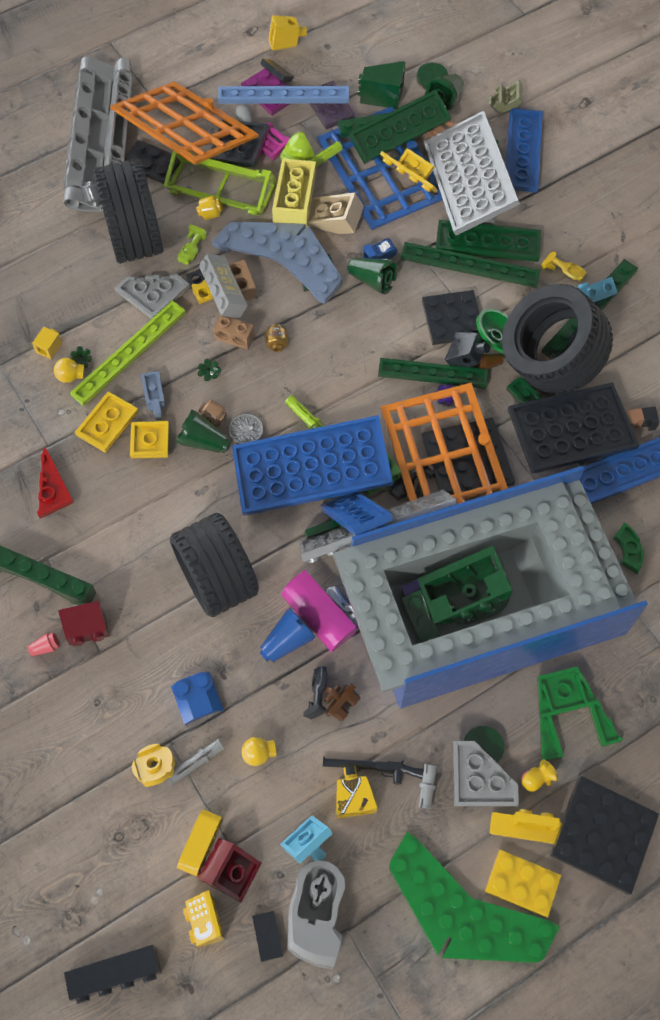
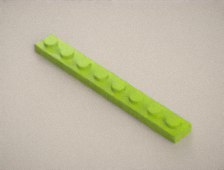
(127, 353)

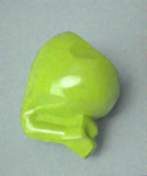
(297, 148)

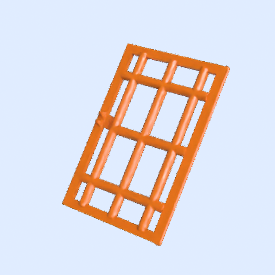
(161, 104)
(484, 439)

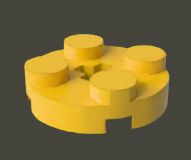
(160, 772)

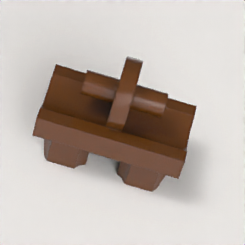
(346, 694)

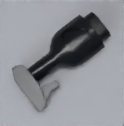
(398, 488)
(319, 684)

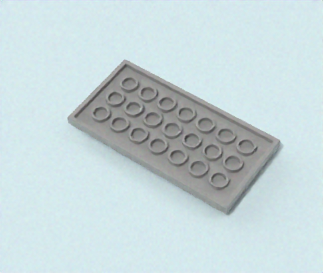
(471, 173)
(340, 537)

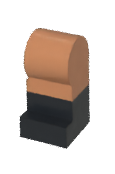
(644, 417)

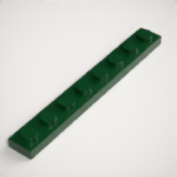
(470, 264)
(621, 277)

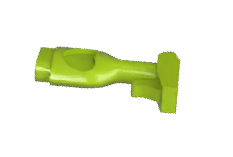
(190, 249)

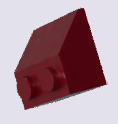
(84, 623)
(229, 870)

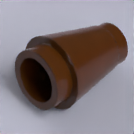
(490, 361)

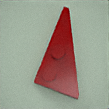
(53, 492)

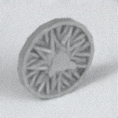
(245, 429)

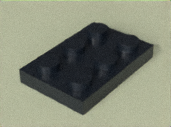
(153, 159)

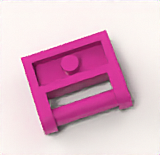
(272, 147)

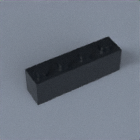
(112, 973)

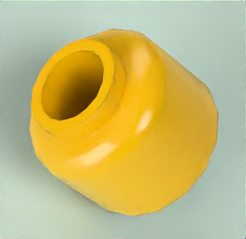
(209, 207)

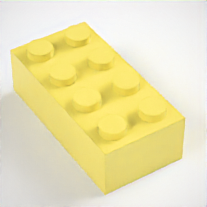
(294, 191)

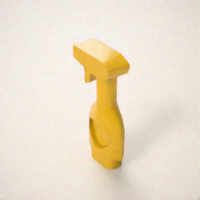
(569, 269)

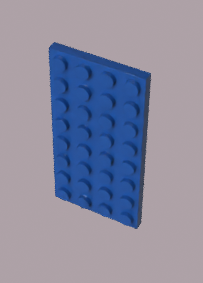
(311, 465)

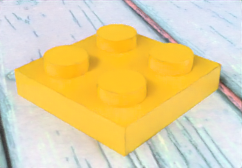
(149, 439)

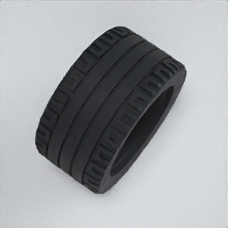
(128, 210)
(535, 316)

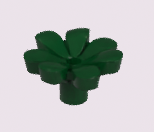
(81, 356)
(209, 369)

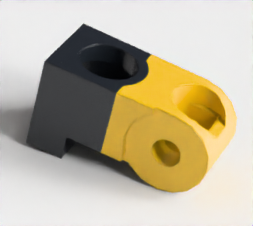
(199, 286)

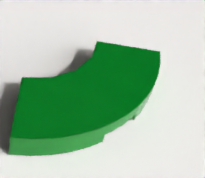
(631, 548)

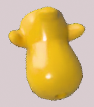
(537, 776)

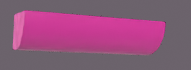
(318, 611)

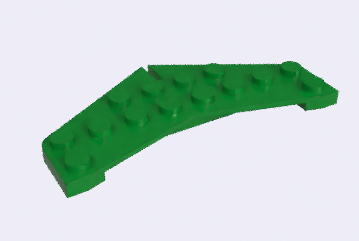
(474, 926)

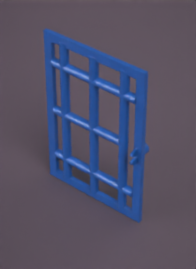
(380, 166)

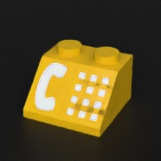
(204, 920)

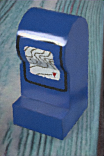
(382, 250)

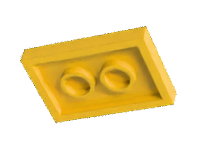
(106, 422)
(523, 883)

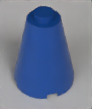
(286, 637)

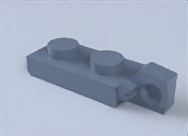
(153, 393)

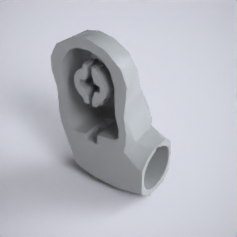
(315, 914)

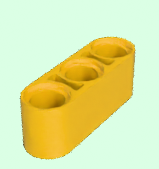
(199, 842)

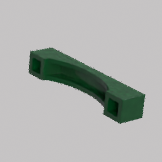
(63, 584)

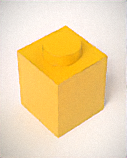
(47, 342)

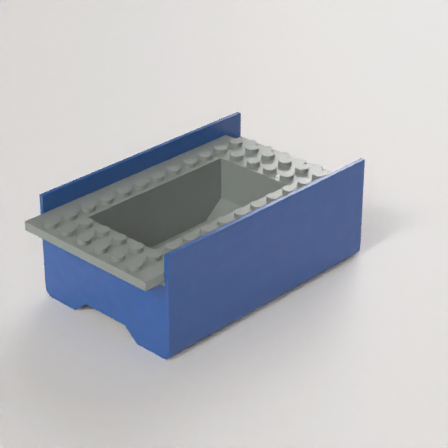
(560, 574)

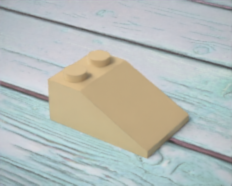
(335, 213)

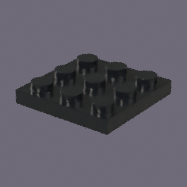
(246, 153)
(450, 314)

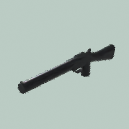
(396, 767)

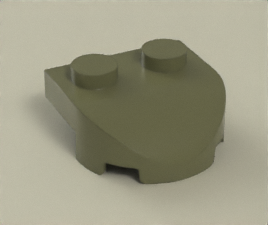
(507, 98)

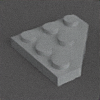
(152, 292)
(480, 779)

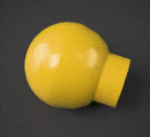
(68, 370)
(258, 751)

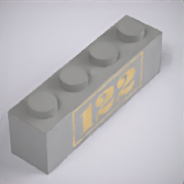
(223, 286)

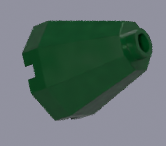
(448, 88)

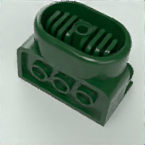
(467, 589)

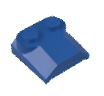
(196, 697)

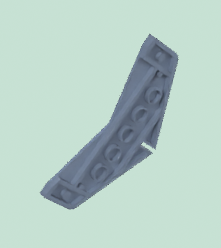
(288, 245)

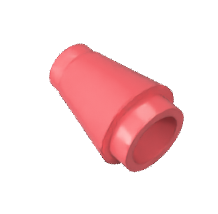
(45, 644)

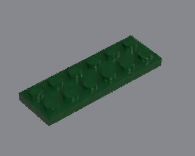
(400, 126)
(491, 241)

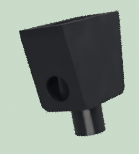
(466, 350)

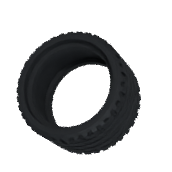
(214, 564)

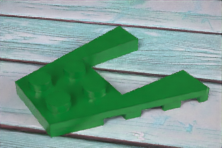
(563, 693)

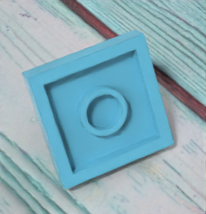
(307, 840)

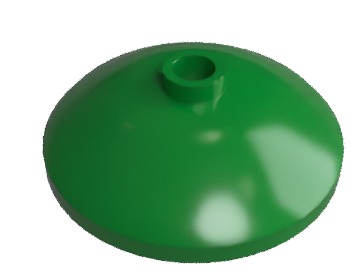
(490, 327)

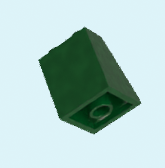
(382, 84)

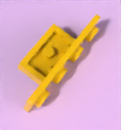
(414, 166)
(526, 826)

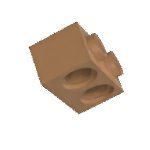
(243, 279)
(234, 332)

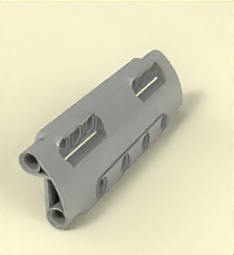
(94, 131)

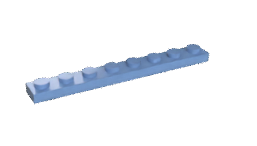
(282, 94)

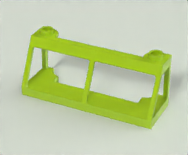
(265, 177)

